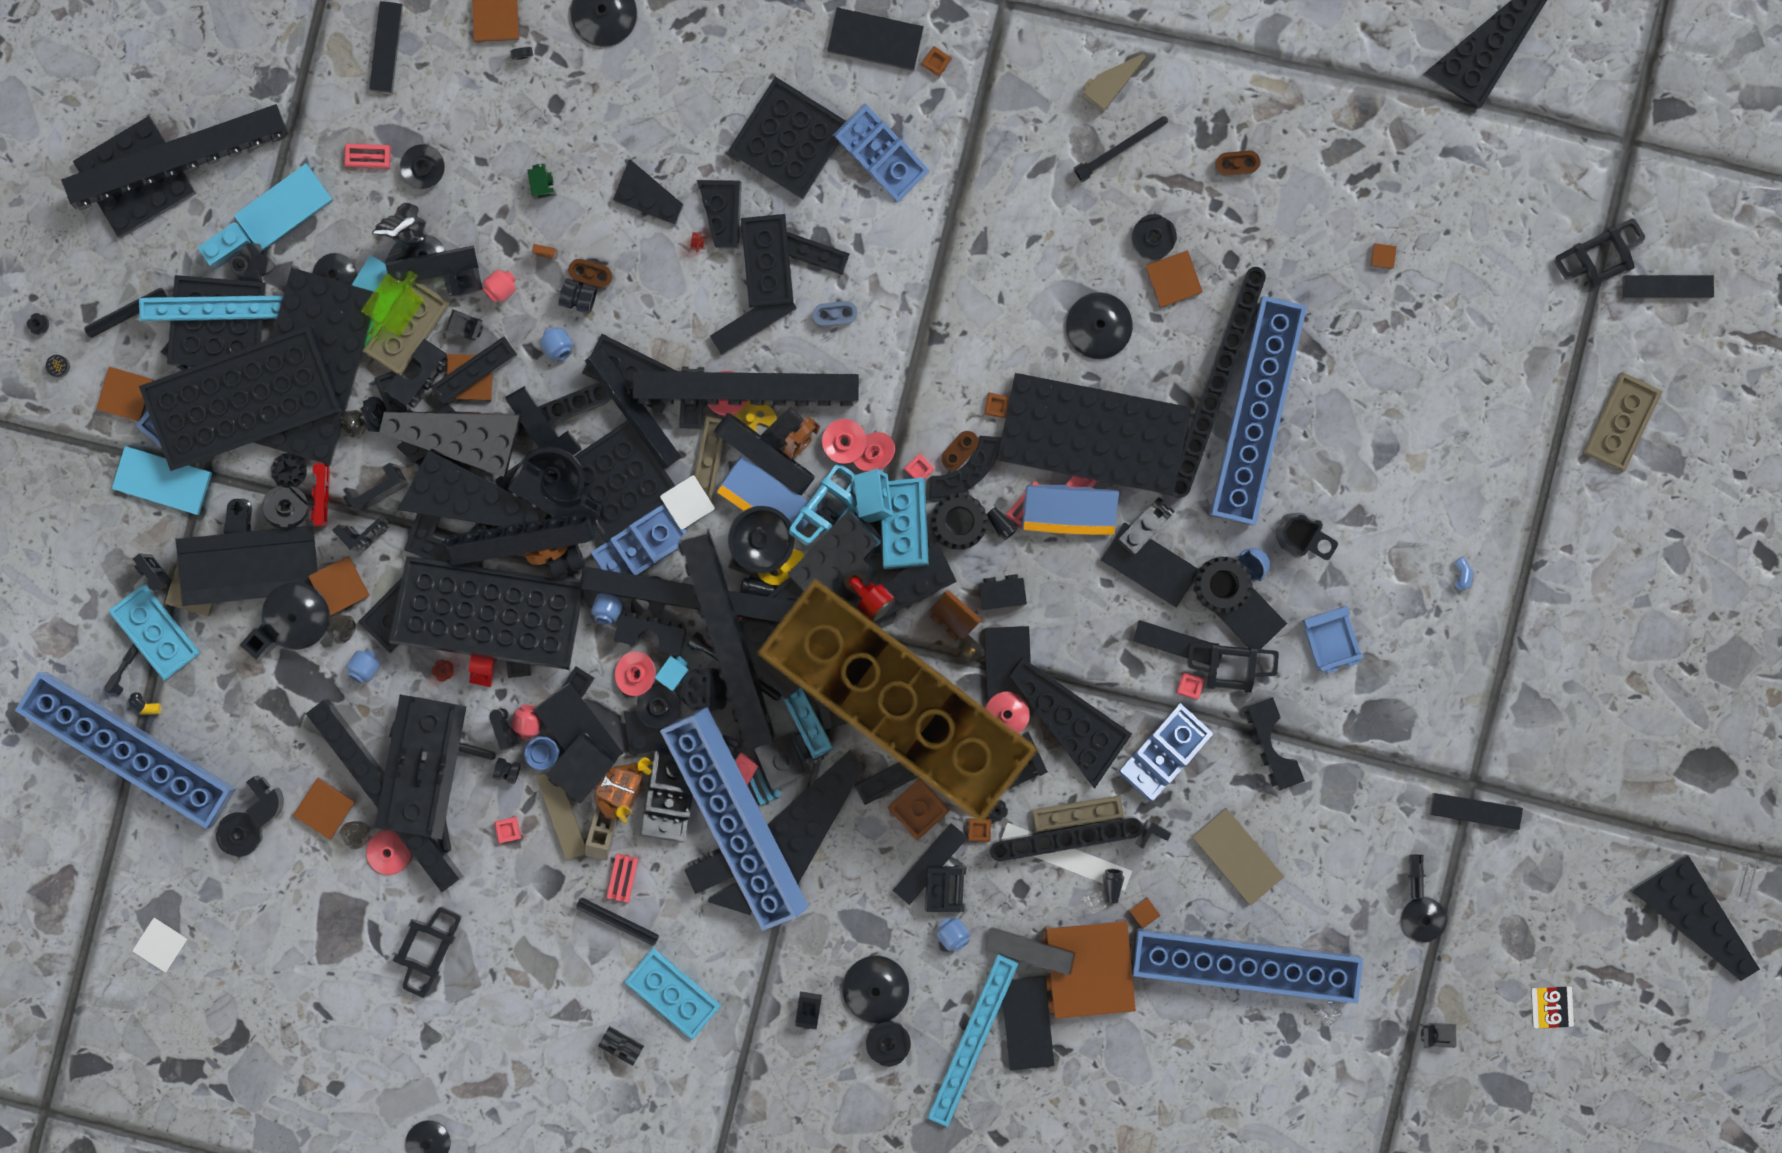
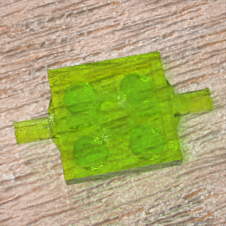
(392, 305)

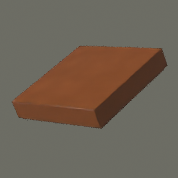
(495, 20)
(1174, 279)
(479, 391)
(122, 394)
(339, 585)
(324, 808)
(918, 809)

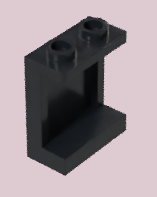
(393, 484)
(581, 767)

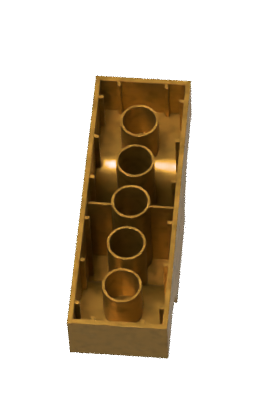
(898, 700)

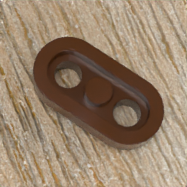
(1236, 162)
(591, 273)
(959, 450)

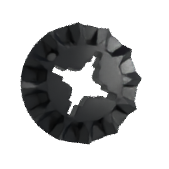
(374, 406)
(298, 474)

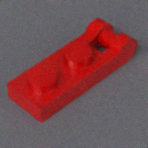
(320, 493)

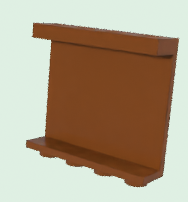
(1100, 972)

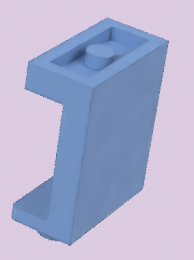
(1332, 640)

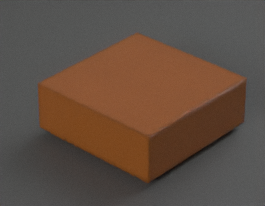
(936, 61)
(544, 251)
(1383, 256)
(996, 405)
(979, 831)
(1144, 912)

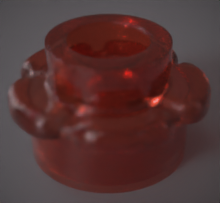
(697, 241)
(436, 670)

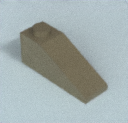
(1108, 84)
(600, 836)

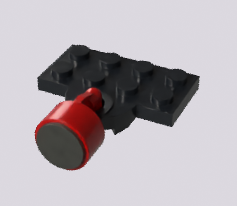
(842, 566)

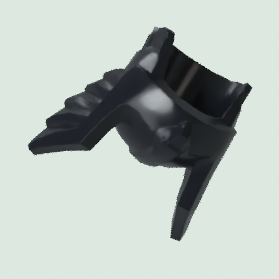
(403, 229)

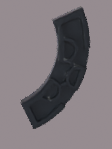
(970, 473)

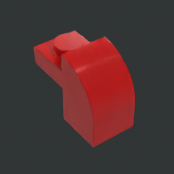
(481, 670)

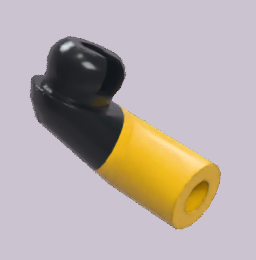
(141, 707)

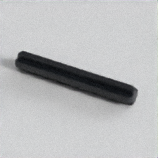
(120, 315)
(617, 921)

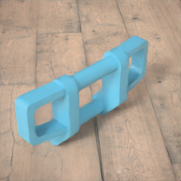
(807, 513)

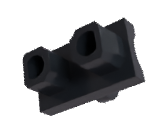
(621, 1045)

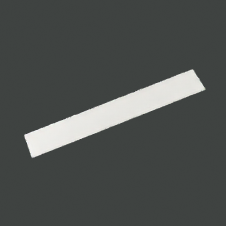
(1072, 859)

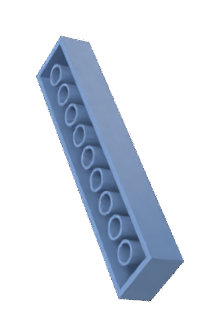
(1257, 410)
(125, 749)
(734, 819)
(1247, 965)

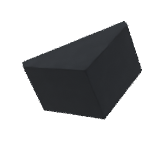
(731, 898)

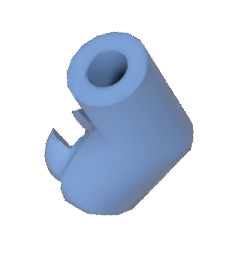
(1466, 574)

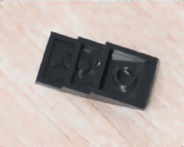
(666, 800)

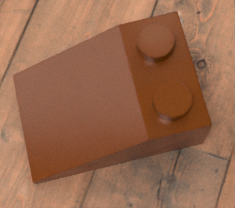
(954, 615)

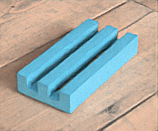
(769, 797)

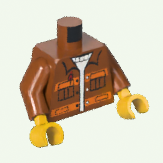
(620, 788)

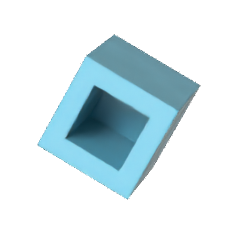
(673, 672)

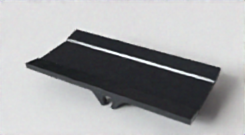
(244, 564)
(420, 766)

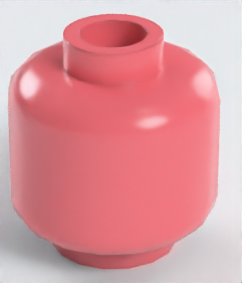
(499, 285)
(526, 722)

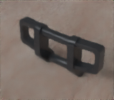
(1589, 268)
(1250, 652)
(432, 970)

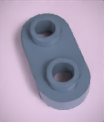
(835, 313)

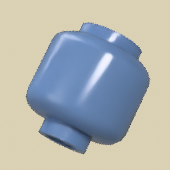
(556, 344)
(607, 608)
(363, 666)
(953, 934)

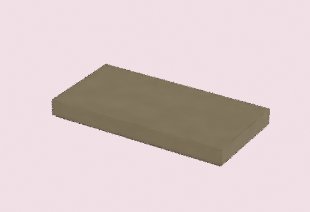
(396, 351)
(1622, 422)
(1238, 856)

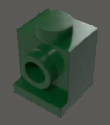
(541, 182)

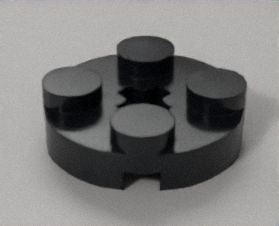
(1164, 244)
(285, 519)
(226, 831)
(880, 1053)

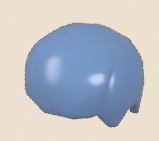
(1256, 563)
(541, 753)

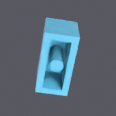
(224, 245)
(872, 495)

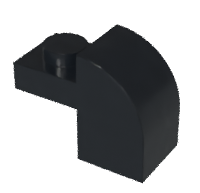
(258, 643)
(270, 802)

